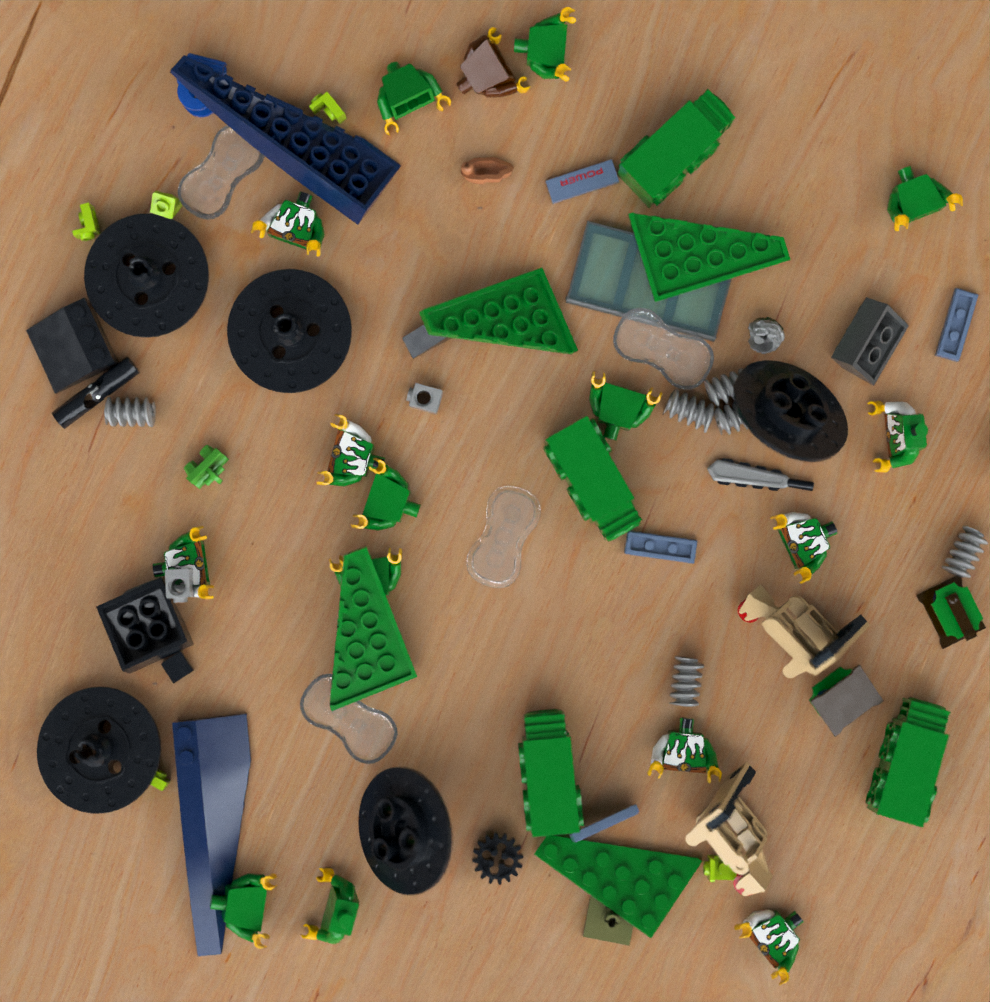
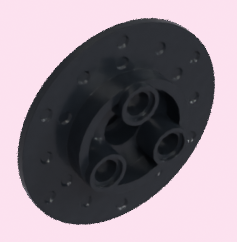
(116, 287)
(305, 302)
(790, 411)
(78, 725)
(405, 830)

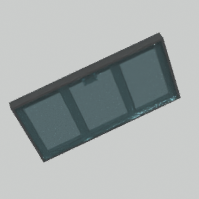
(614, 281)

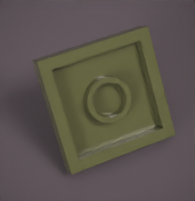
(606, 925)

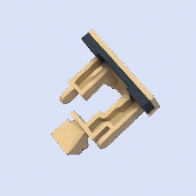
(808, 654)
(711, 826)

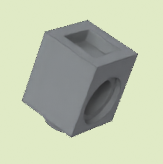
(434, 403)
(170, 579)

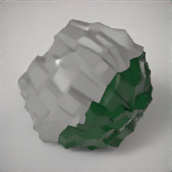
(765, 335)

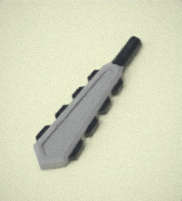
(742, 474)

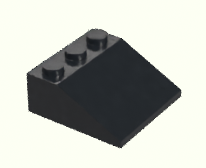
(72, 345)
(144, 626)

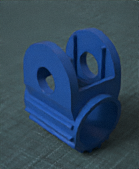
(192, 104)

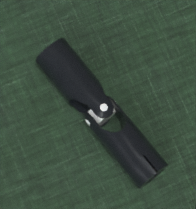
(101, 388)

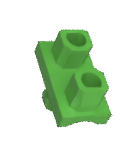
(208, 469)

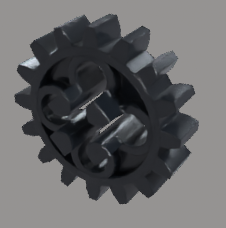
(485, 864)

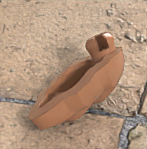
(486, 170)

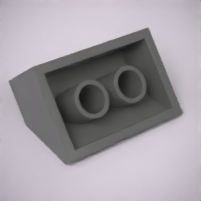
(870, 340)

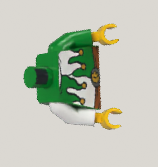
(293, 224)
(904, 434)
(350, 455)
(804, 541)
(185, 553)
(684, 752)
(774, 938)

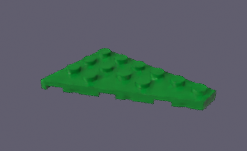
(692, 255)
(508, 313)
(368, 641)
(626, 880)

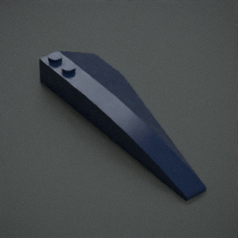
(322, 158)
(212, 788)

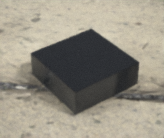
(177, 667)

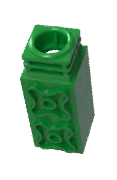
(676, 148)
(594, 481)
(909, 763)
(547, 767)

